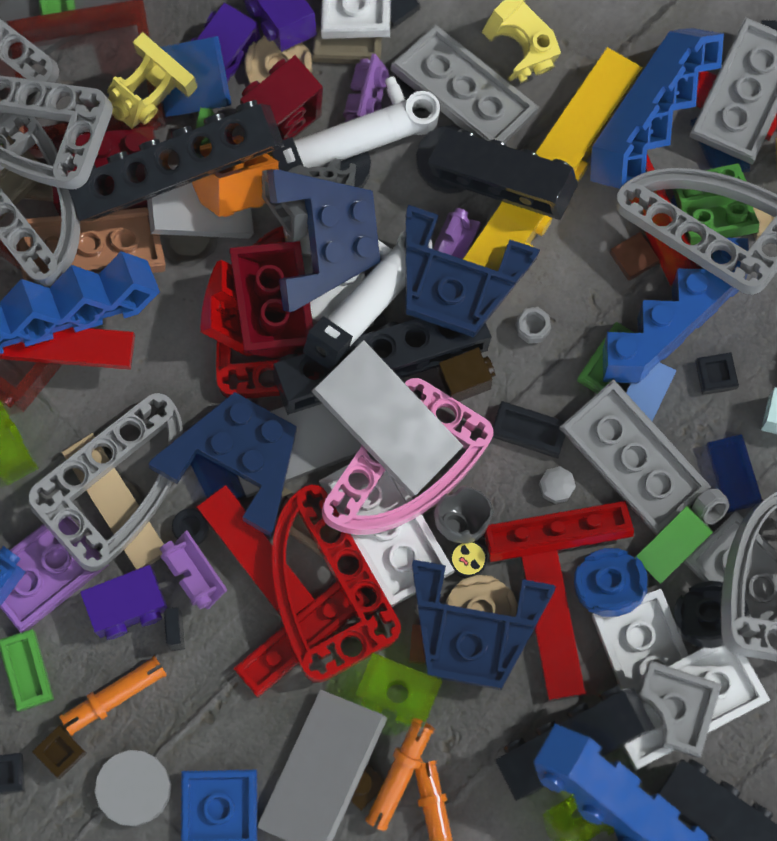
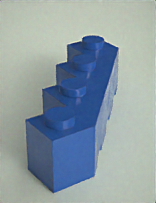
(647, 110)
(76, 300)
(667, 323)
(608, 791)

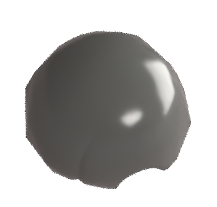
(463, 515)

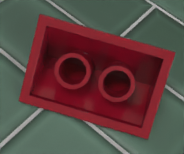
(256, 277)

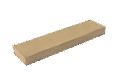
(117, 506)

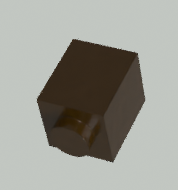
(466, 374)

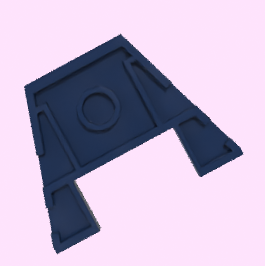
(339, 230)
(453, 289)
(243, 441)
(472, 643)

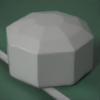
(533, 325)
(557, 485)
(711, 506)

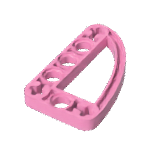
(363, 463)

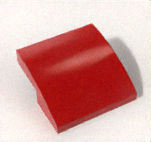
(220, 309)

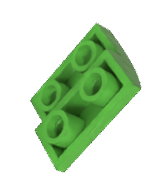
(718, 212)

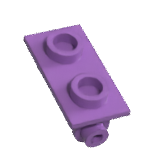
(370, 80)
(457, 234)
(200, 579)

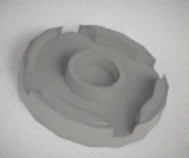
(132, 788)

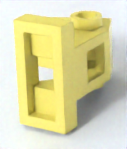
(535, 37)
(157, 69)

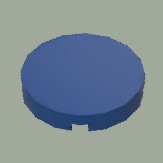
(610, 582)

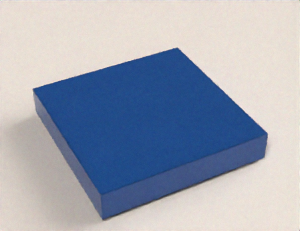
(205, 63)
(219, 805)

